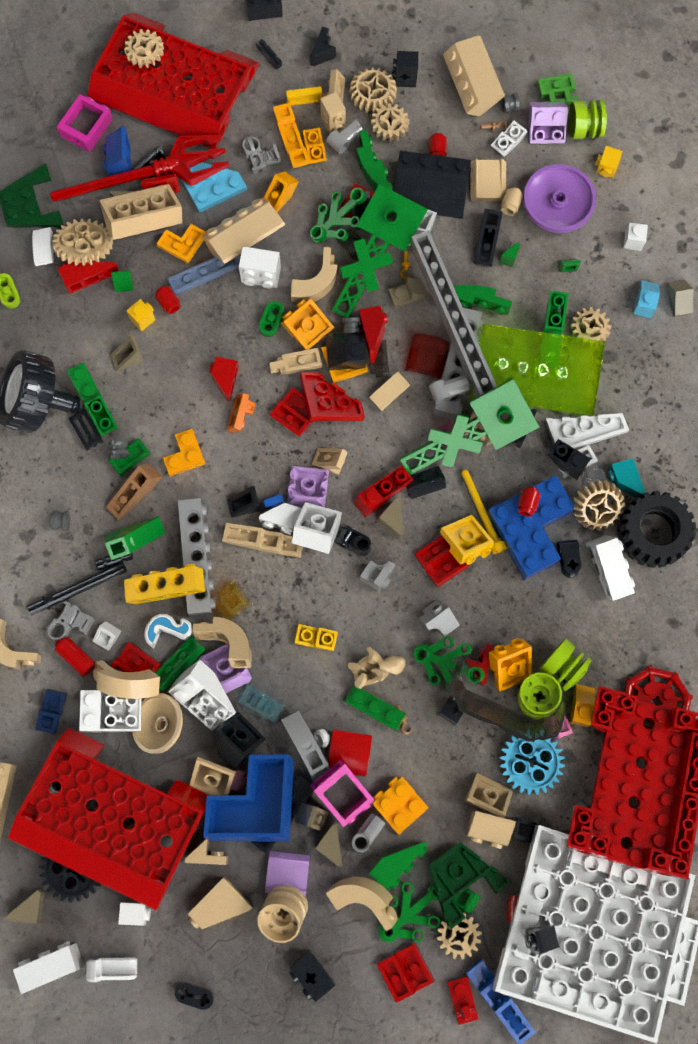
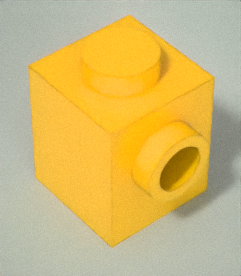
(608, 161)
(141, 314)

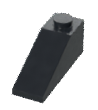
(488, 237)

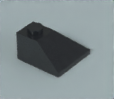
(346, 351)
(236, 740)

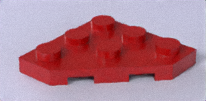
(328, 400)

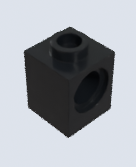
(450, 711)

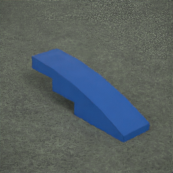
(500, 1003)

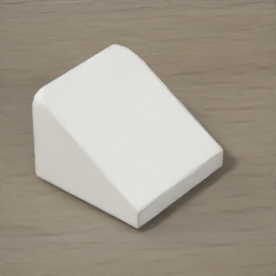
(106, 635)

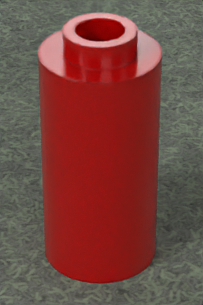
(74, 656)

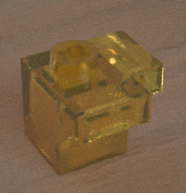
(232, 601)

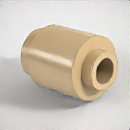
(511, 201)

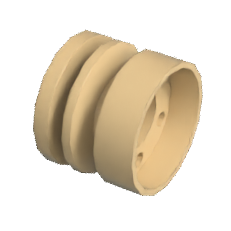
(282, 913)

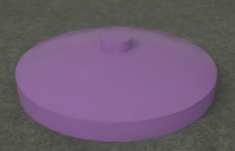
(559, 198)

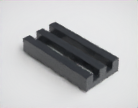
(93, 443)

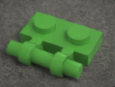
(556, 86)

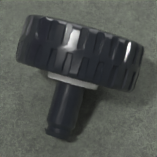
(29, 392)

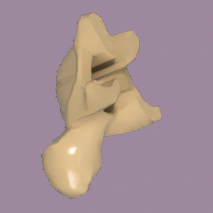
(374, 668)

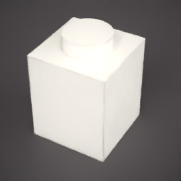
(635, 236)
(133, 913)

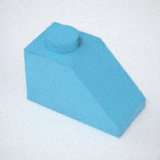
(647, 299)

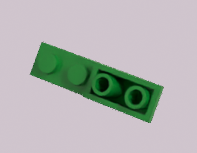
(371, 168)
(482, 297)
(555, 313)
(92, 399)

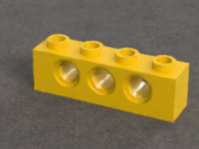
(192, 584)

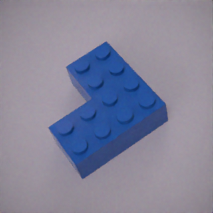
(524, 535)
(265, 809)

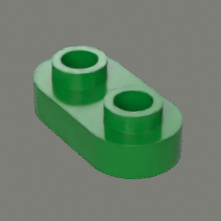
(271, 320)

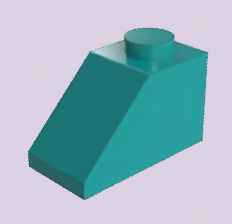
(626, 477)

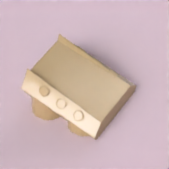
(487, 180)

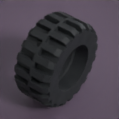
(676, 516)

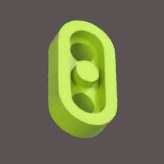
(8, 292)

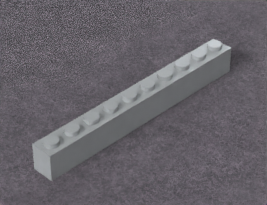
(452, 314)

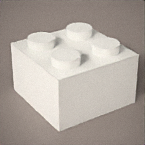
(260, 267)
(316, 527)

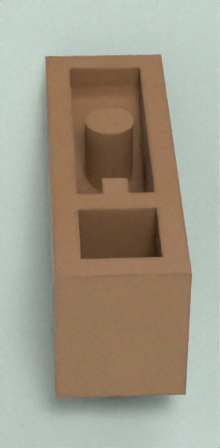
(134, 490)

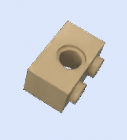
(332, 112)

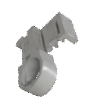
(262, 158)
(71, 618)

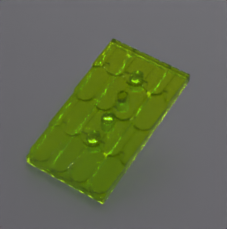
(547, 367)

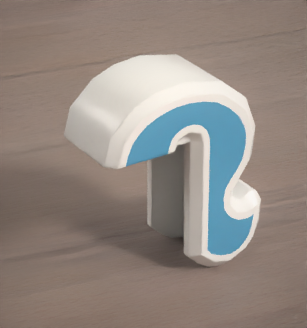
(166, 623)
(111, 968)

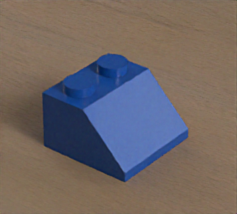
(118, 152)

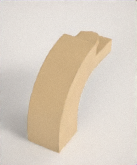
(319, 285)
(229, 633)
(12, 658)
(125, 684)
(365, 892)

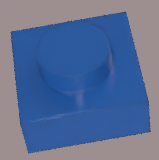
(273, 501)

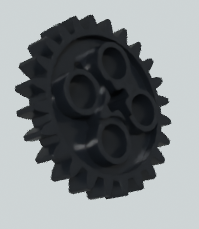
(59, 882)

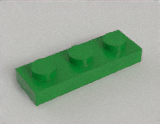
(179, 662)
(375, 708)

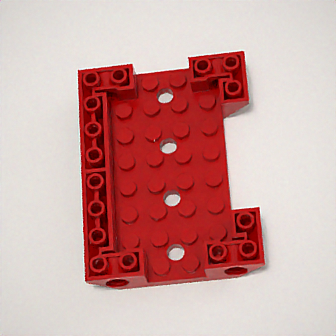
(161, 93)
(666, 789)
(96, 840)

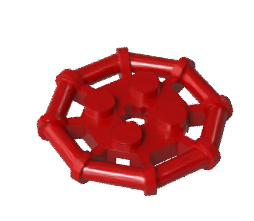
(659, 690)

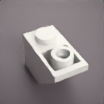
(281, 517)

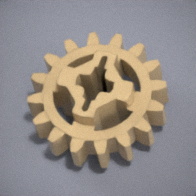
(144, 48)
(398, 120)
(582, 323)
(449, 941)

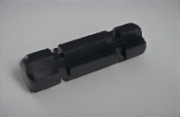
(269, 54)
(102, 563)

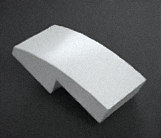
(509, 138)
(42, 246)

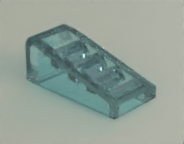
(275, 712)

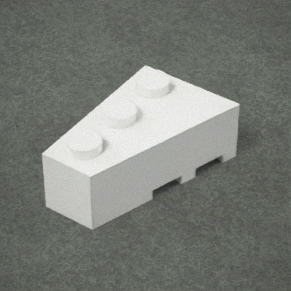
(611, 567)
(48, 967)

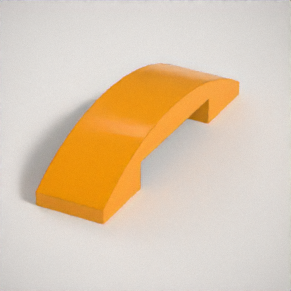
(290, 135)

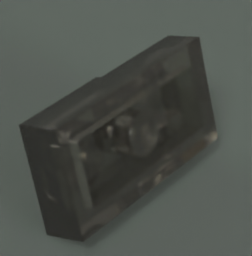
(381, 362)

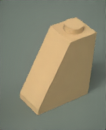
(219, 905)

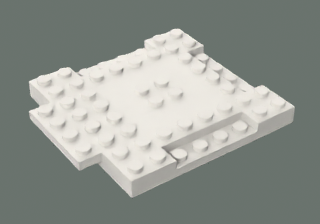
(617, 935)

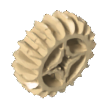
(365, 83)
(605, 512)

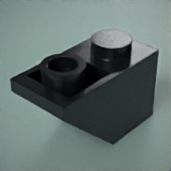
(568, 459)
(541, 939)

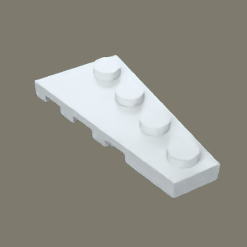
(586, 430)

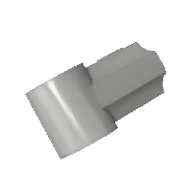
(341, 139)
(444, 390)
(368, 832)

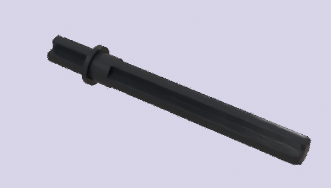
(75, 589)

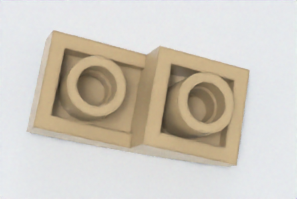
(389, 391)

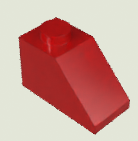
(224, 375)

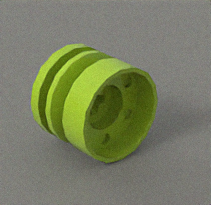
(587, 119)
(566, 665)
(550, 696)

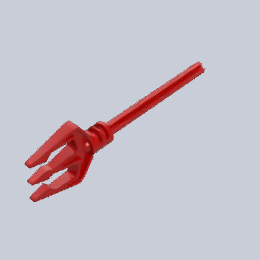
(178, 162)

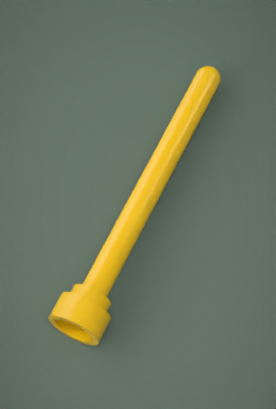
(498, 545)

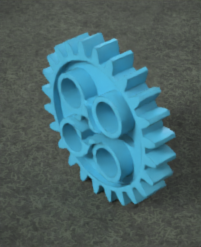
(525, 779)

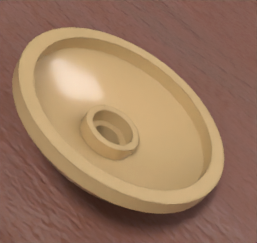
(155, 713)

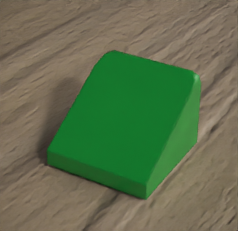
(509, 256)
(569, 265)
(122, 281)
(467, 900)

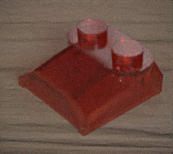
(427, 355)

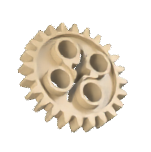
(82, 242)

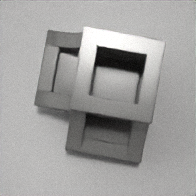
(377, 575)
(439, 617)

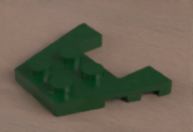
(21, 205)
(455, 873)

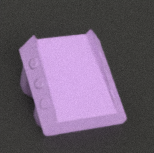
(307, 486)
(228, 677)
(287, 870)

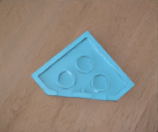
(215, 188)

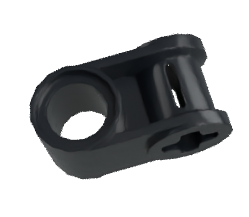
(350, 538)
(569, 554)

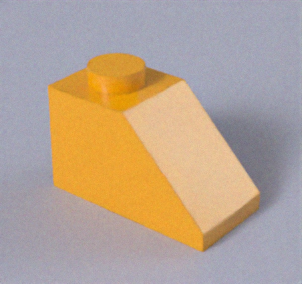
(281, 190)
(582, 705)

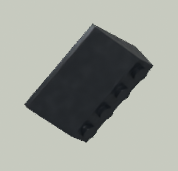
(433, 182)

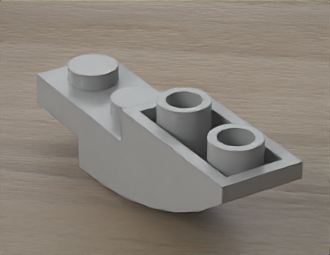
(305, 745)

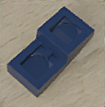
(51, 711)

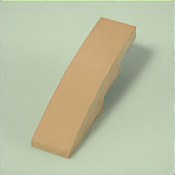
(261, 540)

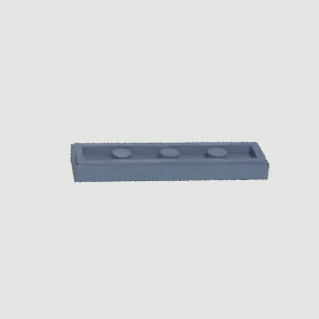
(201, 274)

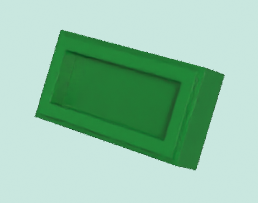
(137, 453)

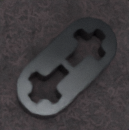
(193, 1001)

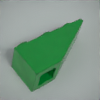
(133, 537)
(392, 866)

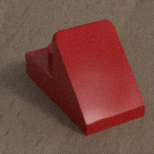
(484, 664)

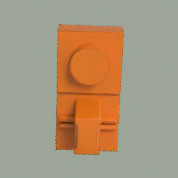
(240, 408)

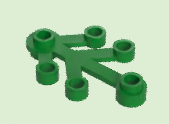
(335, 217)
(444, 661)
(408, 915)

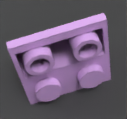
(547, 122)

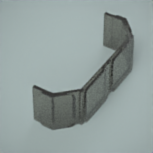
(501, 716)

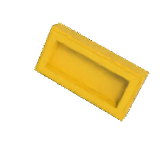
(304, 95)

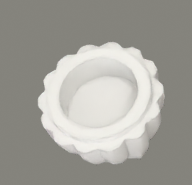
(322, 738)

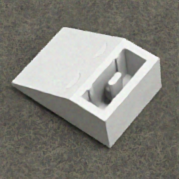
(202, 695)
(108, 713)

